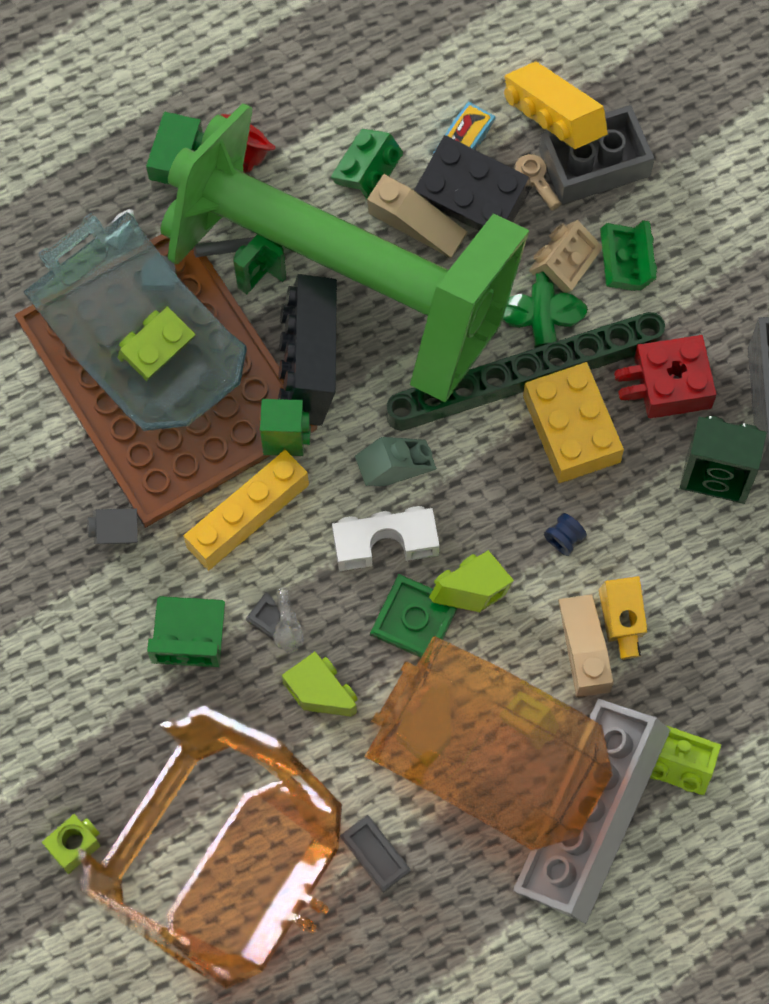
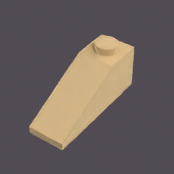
(414, 216)
(585, 646)

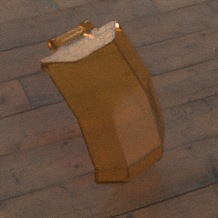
(492, 746)

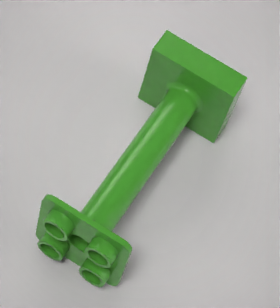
(460, 303)

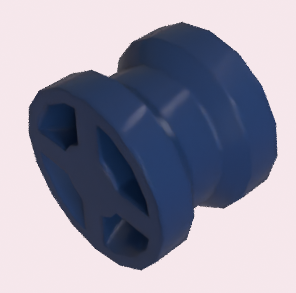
(565, 534)

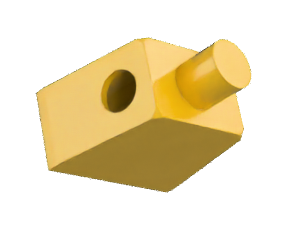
(615, 598)

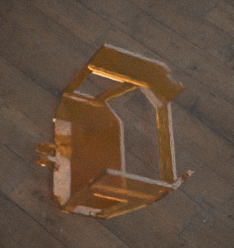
(253, 872)

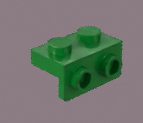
(367, 160)
(628, 256)
(257, 259)

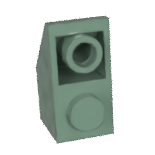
(394, 460)

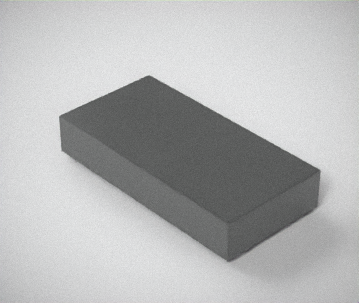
(375, 853)

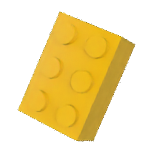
(573, 422)

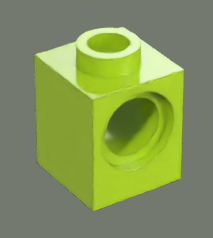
(57, 839)

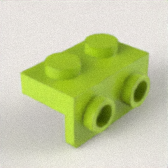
(156, 343)

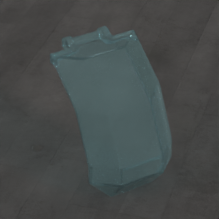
(109, 293)

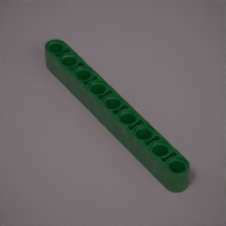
(536, 360)

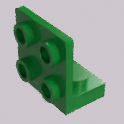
(187, 632)

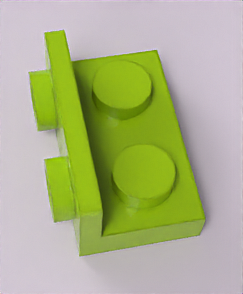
(686, 761)

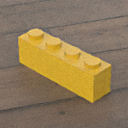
(555, 105)
(246, 510)

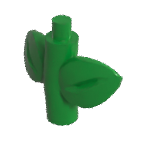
(544, 310)

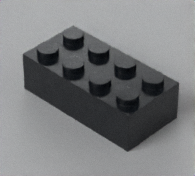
(309, 345)

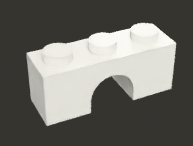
(412, 529)

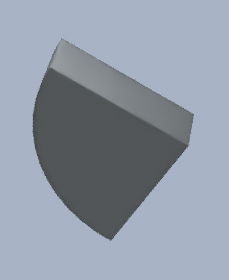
(265, 615)

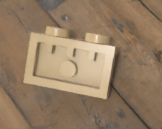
(567, 255)

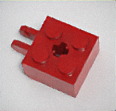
(662, 392)

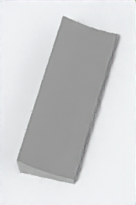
(573, 871)

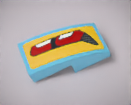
(470, 125)

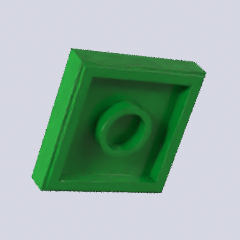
(411, 618)

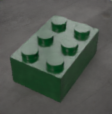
(723, 459)

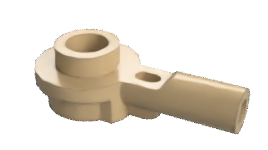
(536, 169)

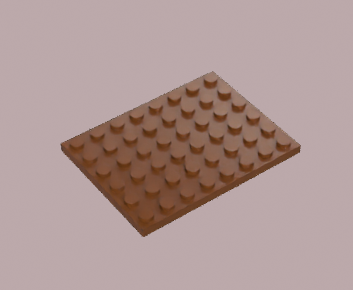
(170, 466)

